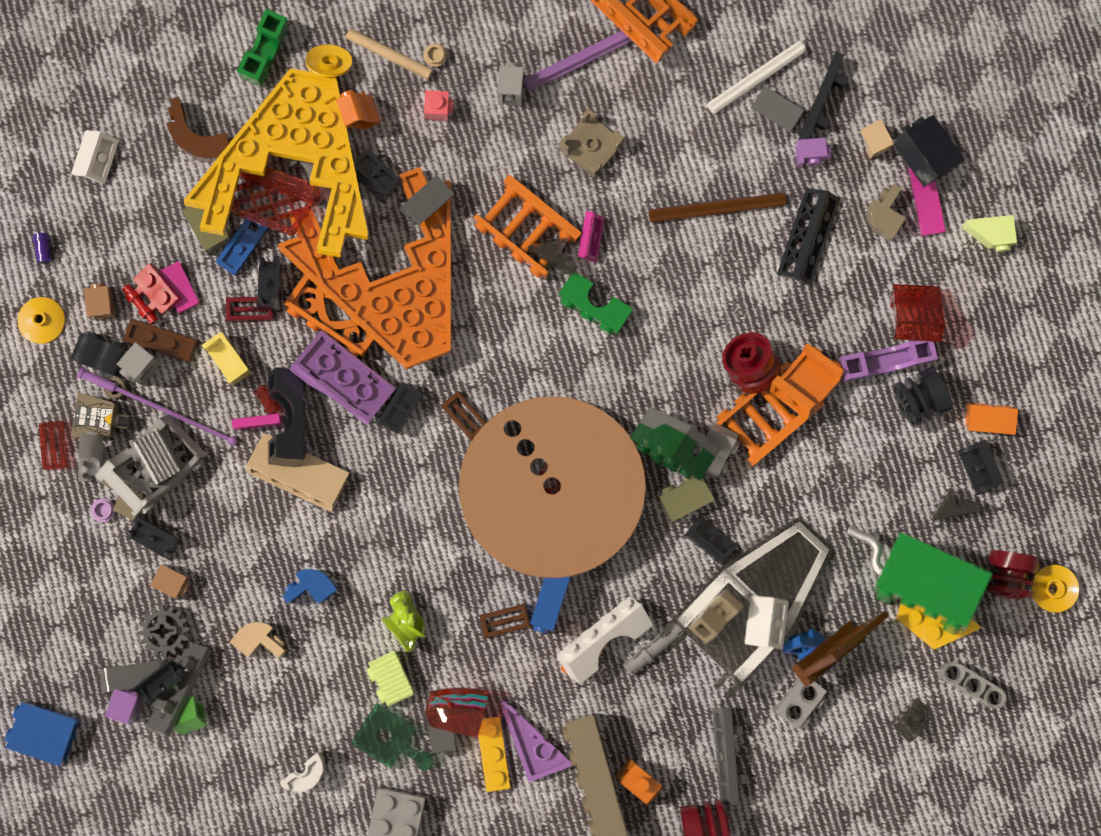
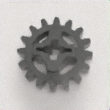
(164, 621)

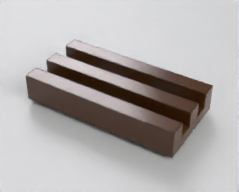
(451, 401)
(522, 616)

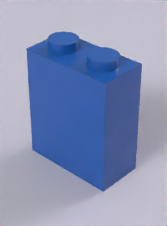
(549, 604)
(42, 733)

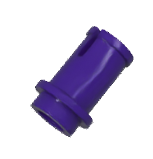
(42, 247)

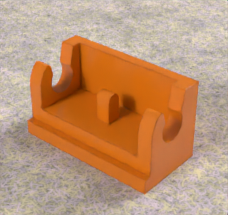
(991, 418)

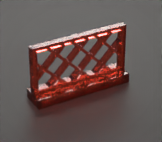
(276, 182)

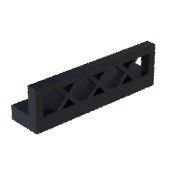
(813, 236)

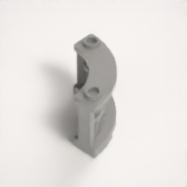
(116, 470)

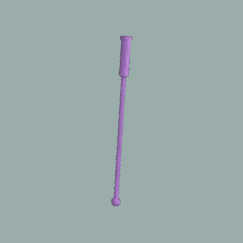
(111, 386)

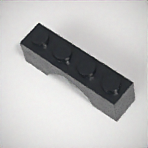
(287, 391)

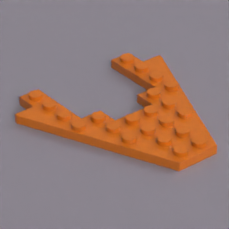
(404, 310)

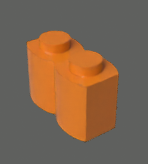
(358, 110)

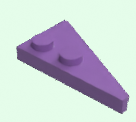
(535, 751)

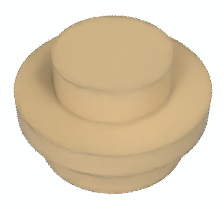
(435, 55)

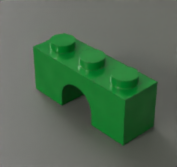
(258, 61)
(610, 317)

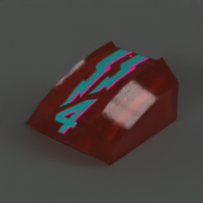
(457, 710)

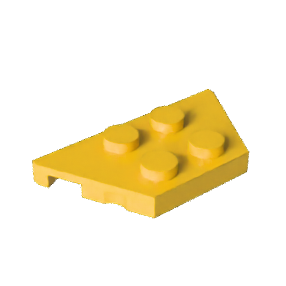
(929, 629)

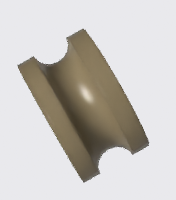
(120, 383)

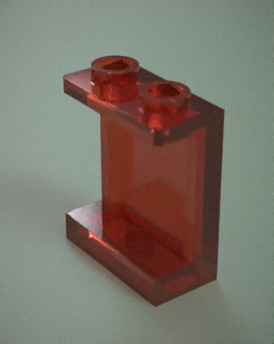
(917, 312)

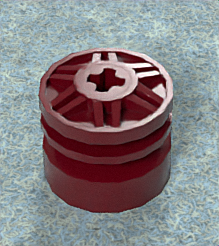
(1012, 574)
(707, 823)

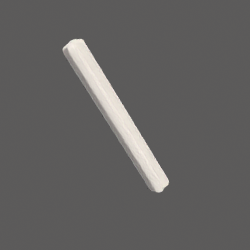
(756, 77)

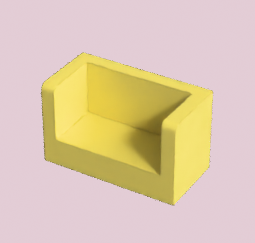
(227, 358)

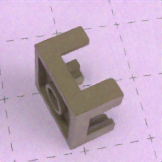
(591, 144)

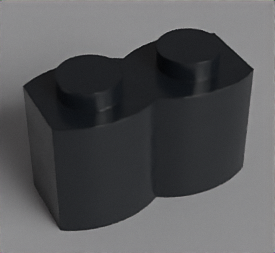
(98, 354)

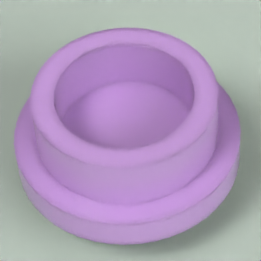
(103, 510)

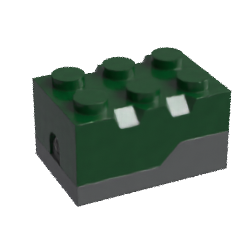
(674, 444)

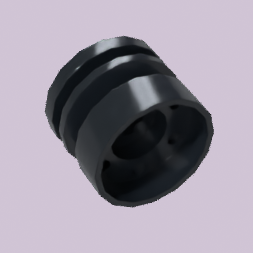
(927, 395)

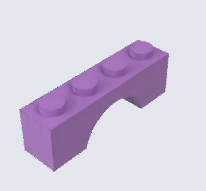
(887, 360)

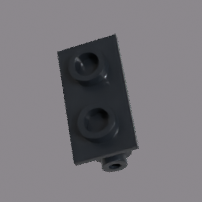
(166, 675)

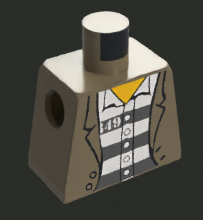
(97, 416)

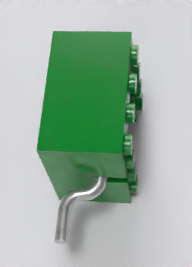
(927, 580)

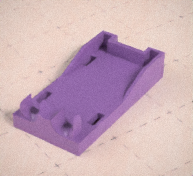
(342, 377)

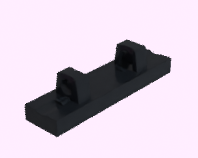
(831, 78)

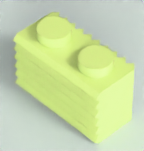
(390, 678)

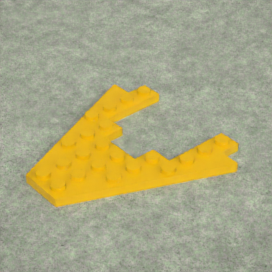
(299, 124)

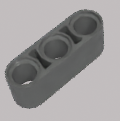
(126, 676)

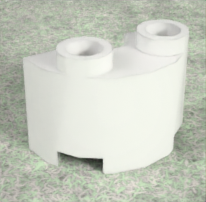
(304, 781)

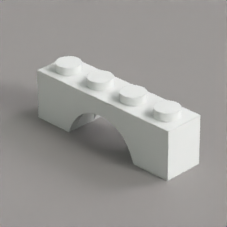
(582, 655)

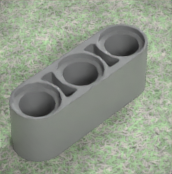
(983, 689)

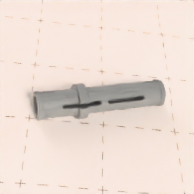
(650, 651)

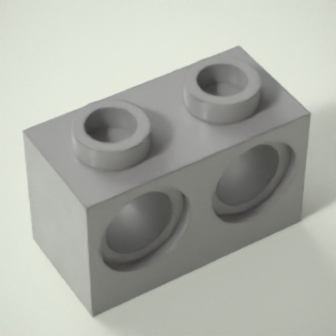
(795, 696)

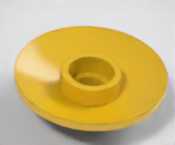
(328, 60)
(49, 328)
(1066, 585)

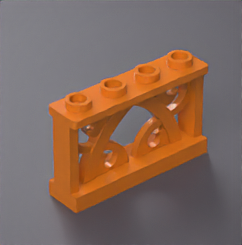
(326, 326)

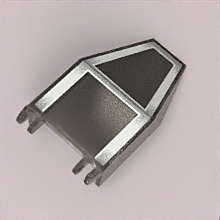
(776, 566)

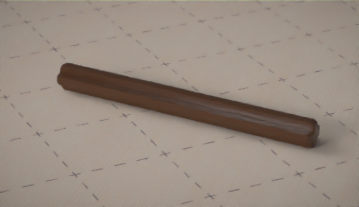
(717, 207)

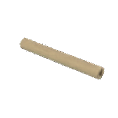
(389, 54)

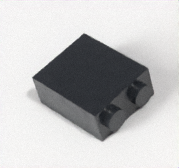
(927, 149)

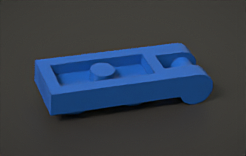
(241, 246)

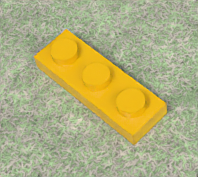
(493, 755)

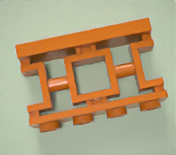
(637, 27)

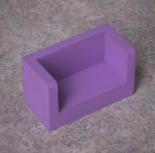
(124, 706)

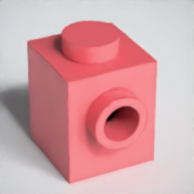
(438, 105)

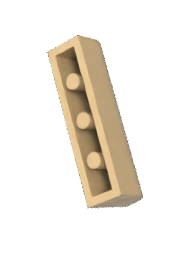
(310, 480)

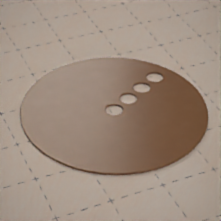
(562, 531)

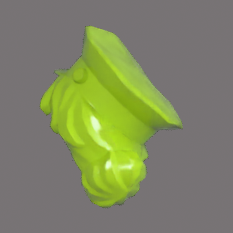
(405, 621)

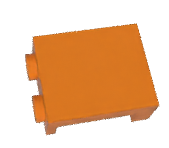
(807, 381)

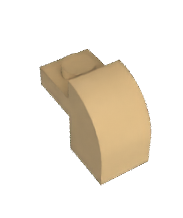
(253, 635)

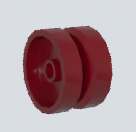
(751, 362)

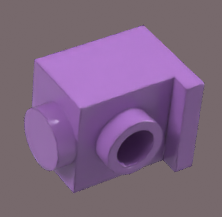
(812, 151)

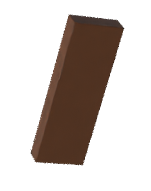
(160, 340)

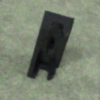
(375, 175)
(270, 284)
(399, 407)
(980, 467)
(153, 538)
(710, 540)

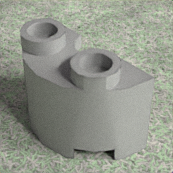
(90, 455)

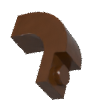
(199, 147)

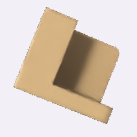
(876, 139)

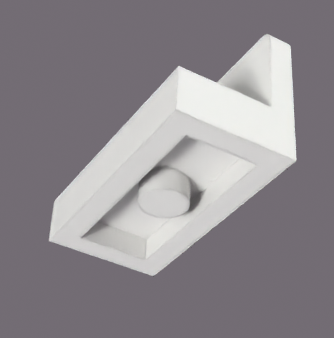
(95, 156)
(766, 622)

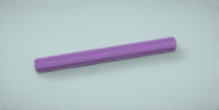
(576, 60)

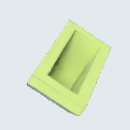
(993, 232)

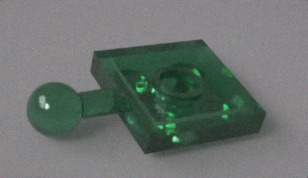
(388, 752)

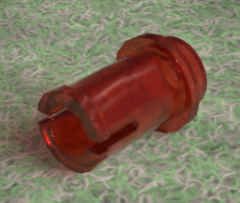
(270, 406)

